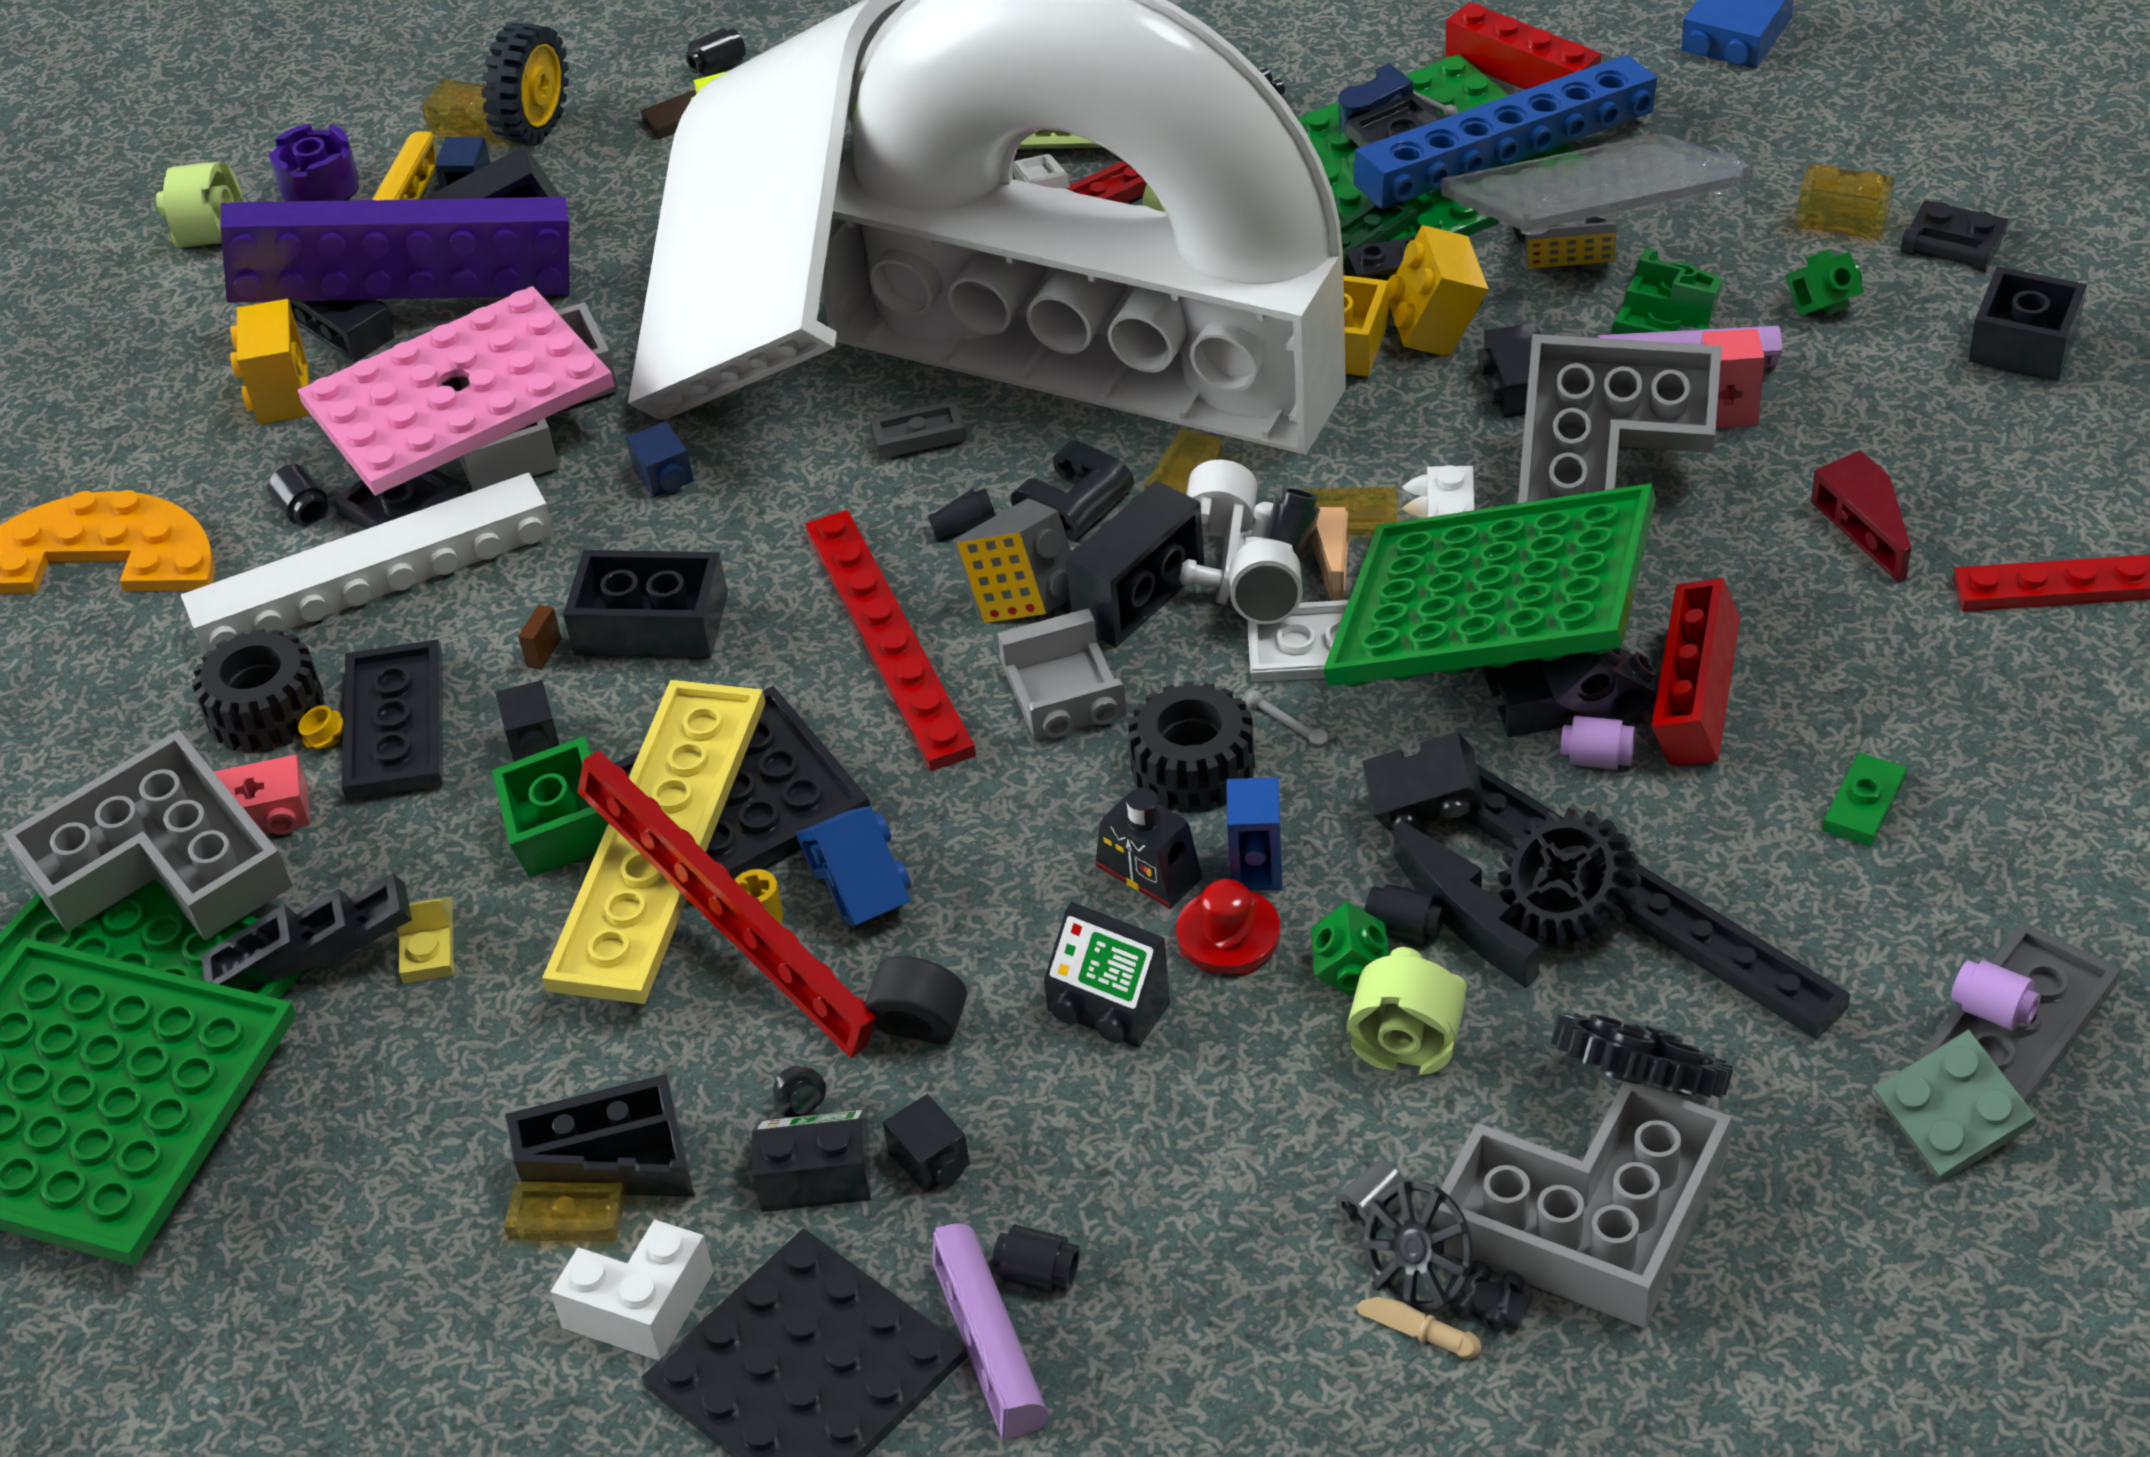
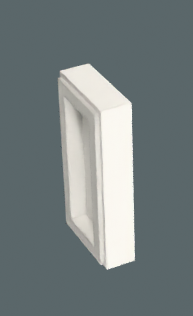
(1041, 171)

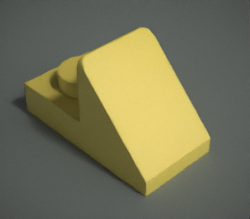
(427, 941)

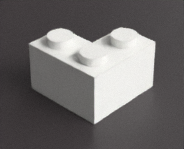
(638, 1301)

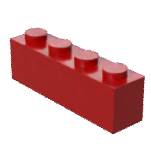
(1512, 48)
(1696, 672)

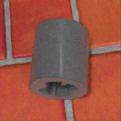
(1355, 1198)

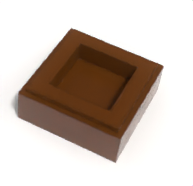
(540, 637)

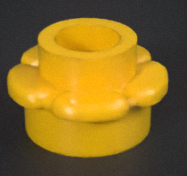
(321, 727)

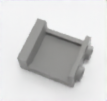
(1060, 675)

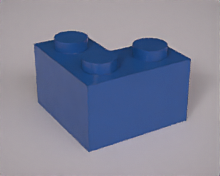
(856, 864)

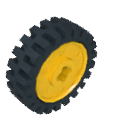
(525, 82)

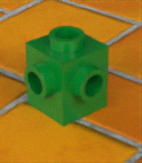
(1825, 283)
(1345, 945)

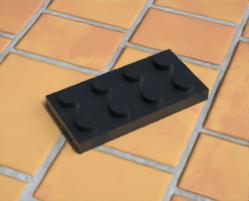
(393, 720)

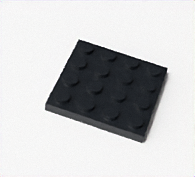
(779, 790)
(805, 1360)

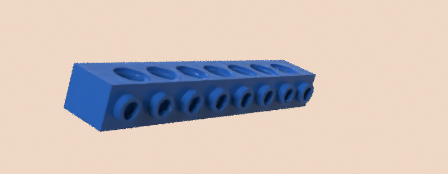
(1504, 130)

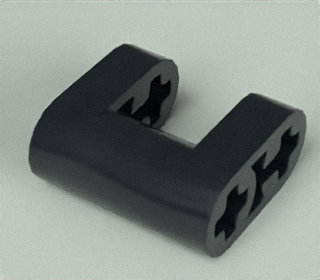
(1098, 483)

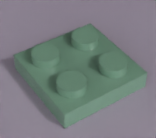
(1955, 1106)

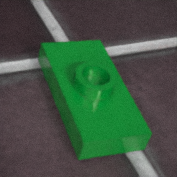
(1864, 799)

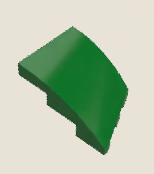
(1667, 297)

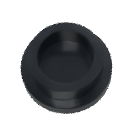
(798, 1091)

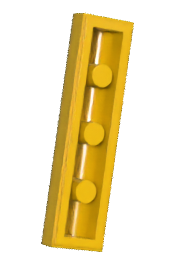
(410, 169)

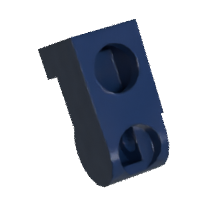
(1373, 94)

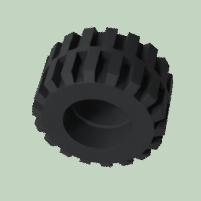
(257, 689)
(1195, 717)

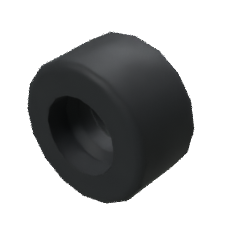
(916, 999)

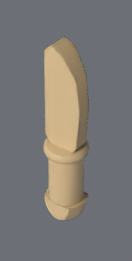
(1415, 1323)

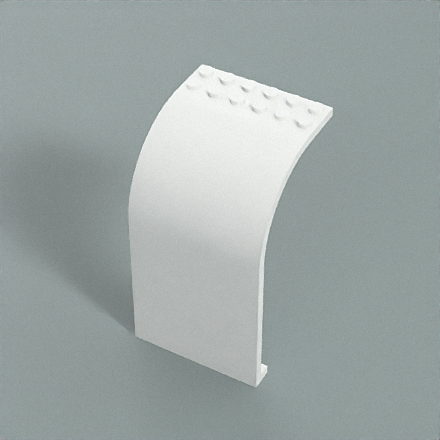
(750, 219)

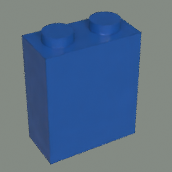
(1735, 29)

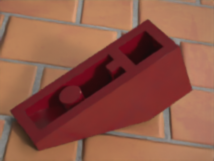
(1864, 506)

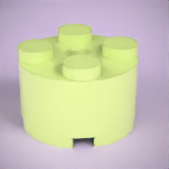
(194, 199)
(1406, 1012)

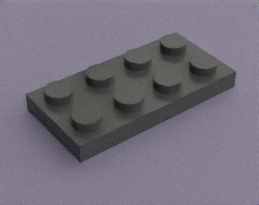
(2071, 993)

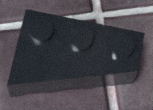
(508, 177)
(605, 1137)

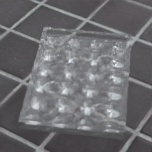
(1596, 182)

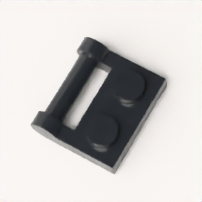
(1955, 234)

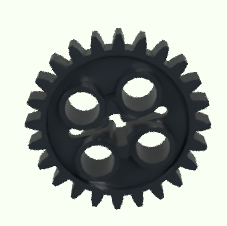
(1642, 1055)

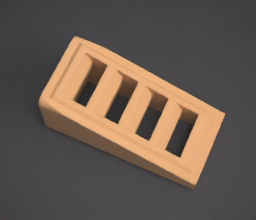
(1331, 549)

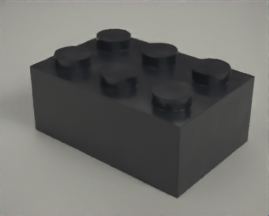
(1135, 561)
(646, 603)

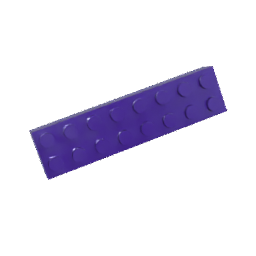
(394, 249)

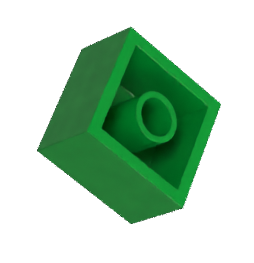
(544, 812)

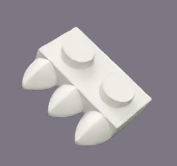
(1441, 491)

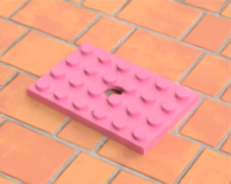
(401, 423)

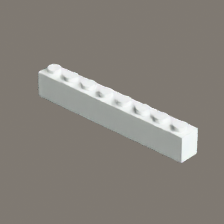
(371, 562)

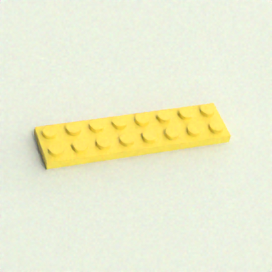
(625, 903)

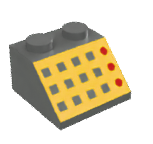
(1579, 245)
(1016, 563)

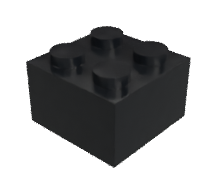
(2027, 323)

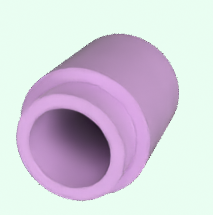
(1598, 743)
(1995, 994)

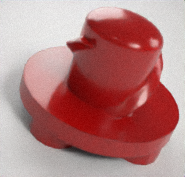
(1228, 929)

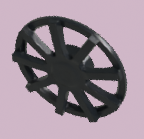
(1416, 1245)

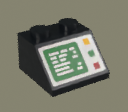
(1107, 976)
(811, 1160)

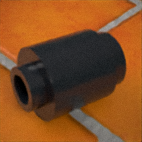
(715, 52)
(298, 495)
(1294, 519)
(1406, 913)
(1036, 1258)

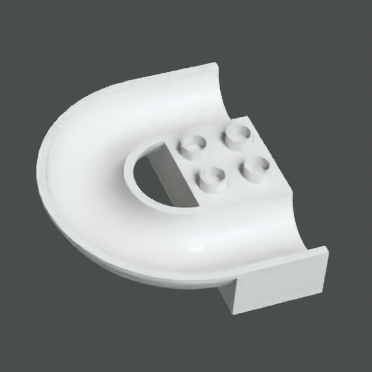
(1178, 315)

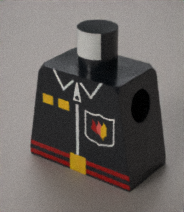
(1148, 848)

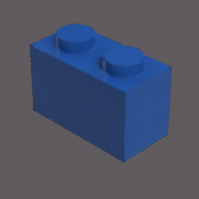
(1255, 832)

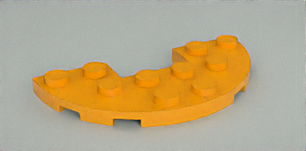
(155, 537)

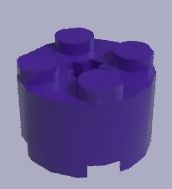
(314, 165)

